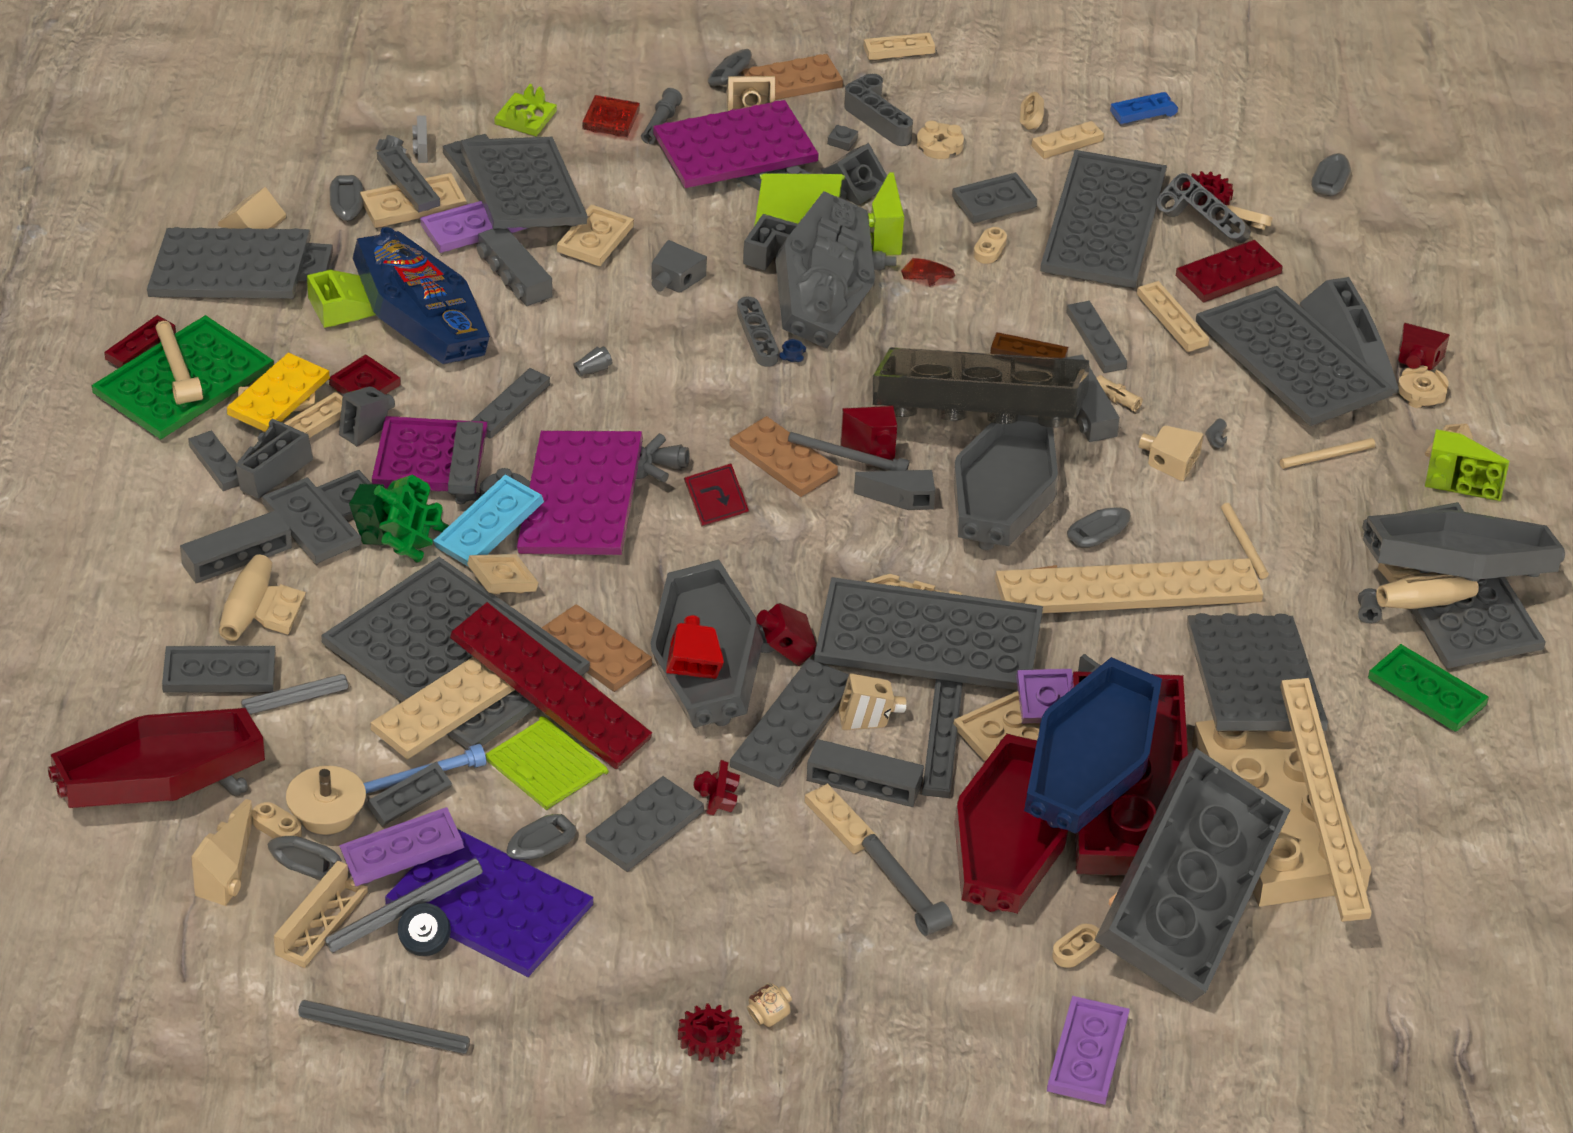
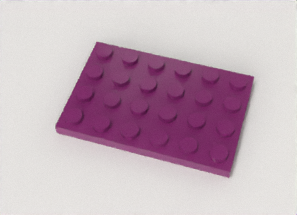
(735, 143)
(585, 492)

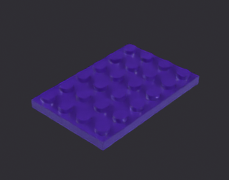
(506, 910)

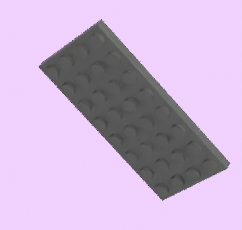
(1104, 219)
(1294, 355)
(1481, 626)
(927, 633)
(1244, 666)

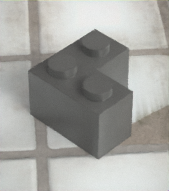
(766, 240)

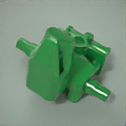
(409, 516)

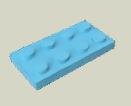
(489, 520)

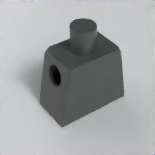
(677, 267)
(363, 414)

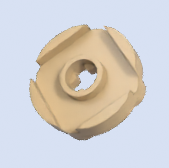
(931, 135)
(1431, 392)

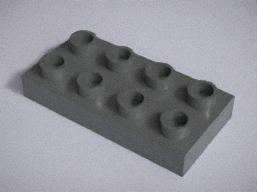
(1192, 876)

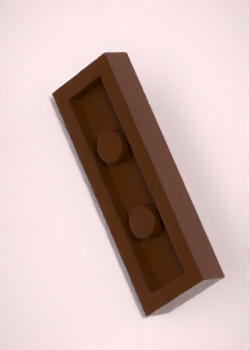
(1020, 346)

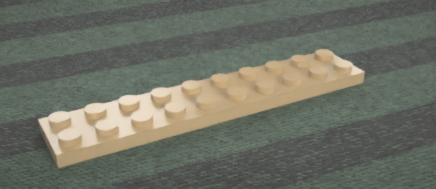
(1132, 585)

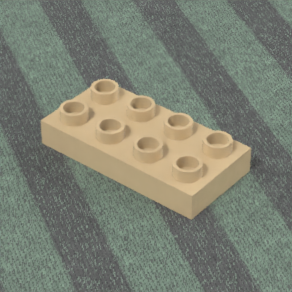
(1271, 763)

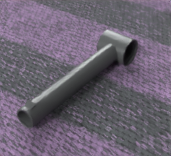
(928, 917)

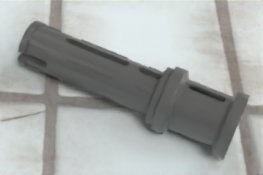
(664, 110)

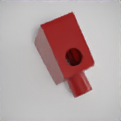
(694, 650)

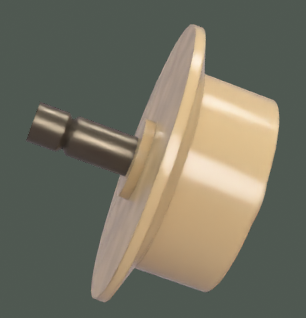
(326, 798)

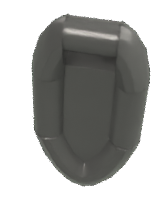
(730, 66)
(1331, 174)
(346, 196)
(1098, 526)
(541, 837)
(303, 855)

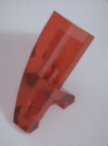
(926, 269)

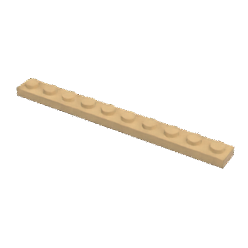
(1325, 800)

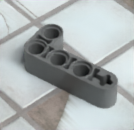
(866, 103)
(1209, 209)

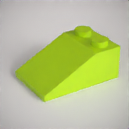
(887, 219)

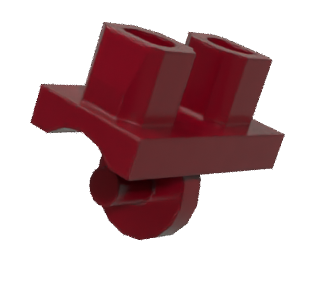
(715, 786)

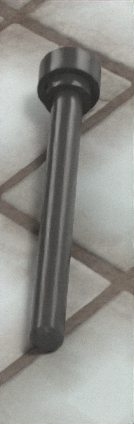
(895, 465)

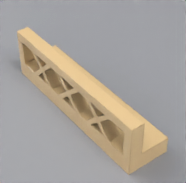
(314, 907)

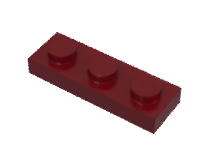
(136, 343)

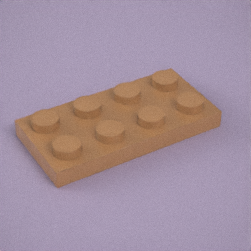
(800, 75)
(789, 463)
(610, 655)

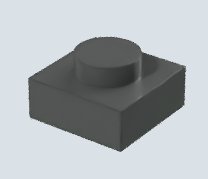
(842, 137)

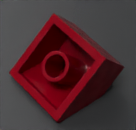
(870, 430)

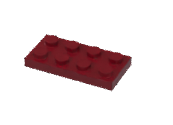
(1229, 270)

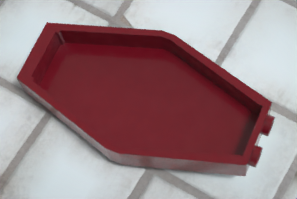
(156, 758)
(997, 843)

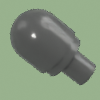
(881, 260)

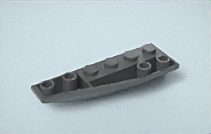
(1345, 316)

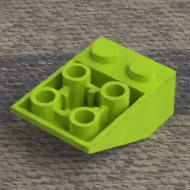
(338, 297)
(1465, 467)

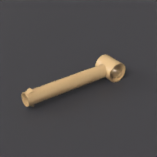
(184, 388)

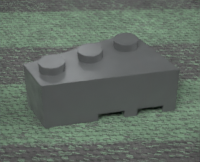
(273, 458)

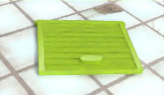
(794, 194)
(545, 763)

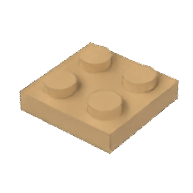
(502, 573)

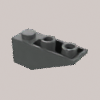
(898, 488)

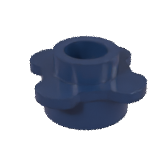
(792, 351)

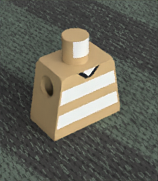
(868, 703)

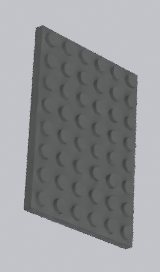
(407, 642)

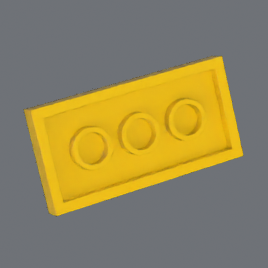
(278, 392)

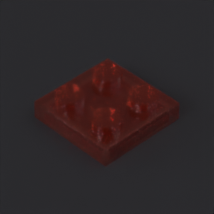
(611, 116)

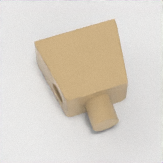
(1173, 450)

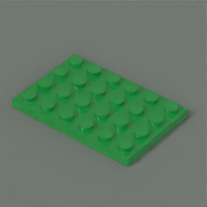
(210, 352)

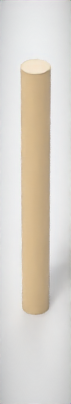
(1327, 453)
(1244, 540)

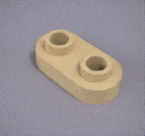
(1032, 111)
(1258, 220)
(990, 245)
(275, 821)
(1073, 948)

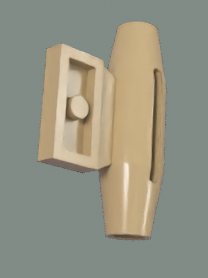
(1419, 590)
(253, 598)

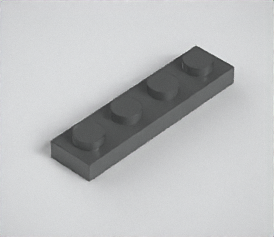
(408, 179)
(1096, 337)
(513, 401)
(465, 458)

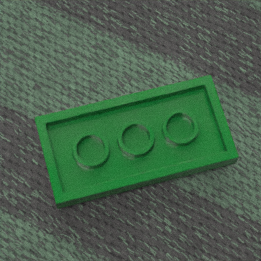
(1428, 687)

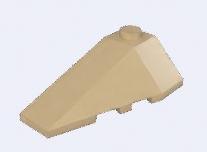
(221, 857)

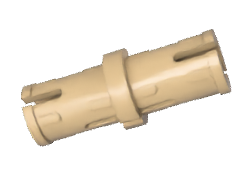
(1119, 394)

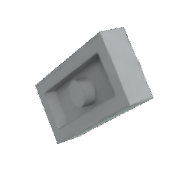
(420, 144)

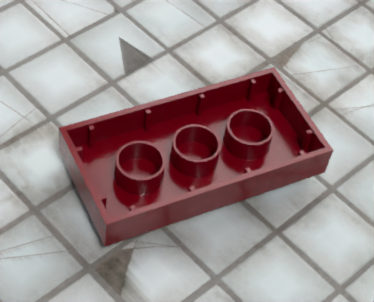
(1115, 835)

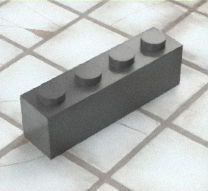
(515, 265)
(1097, 415)
(235, 546)
(865, 773)

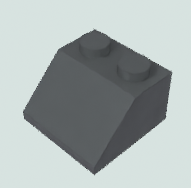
(862, 173)

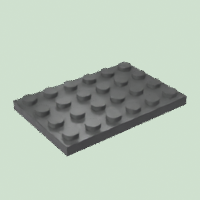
(523, 182)
(229, 263)

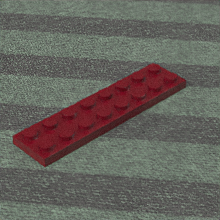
(551, 685)

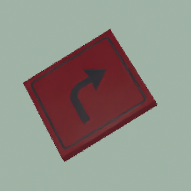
(716, 494)

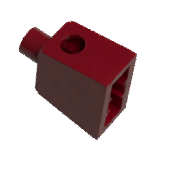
(1422, 346)
(788, 632)

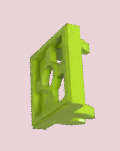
(518, 120)

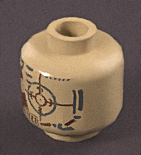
(769, 1004)

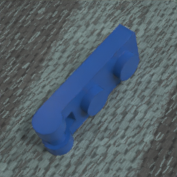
(1143, 108)

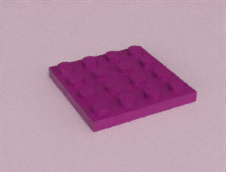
(419, 449)

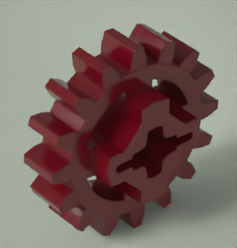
(1215, 185)
(709, 1032)

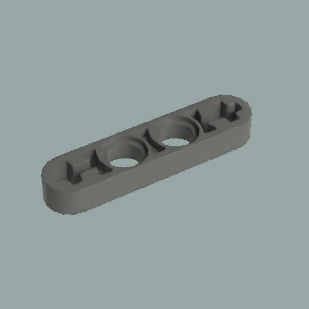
(757, 331)

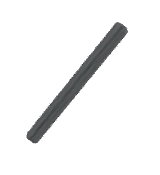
(396, 908)
(384, 1026)

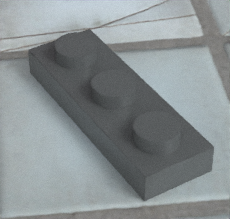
(215, 459)
(409, 793)

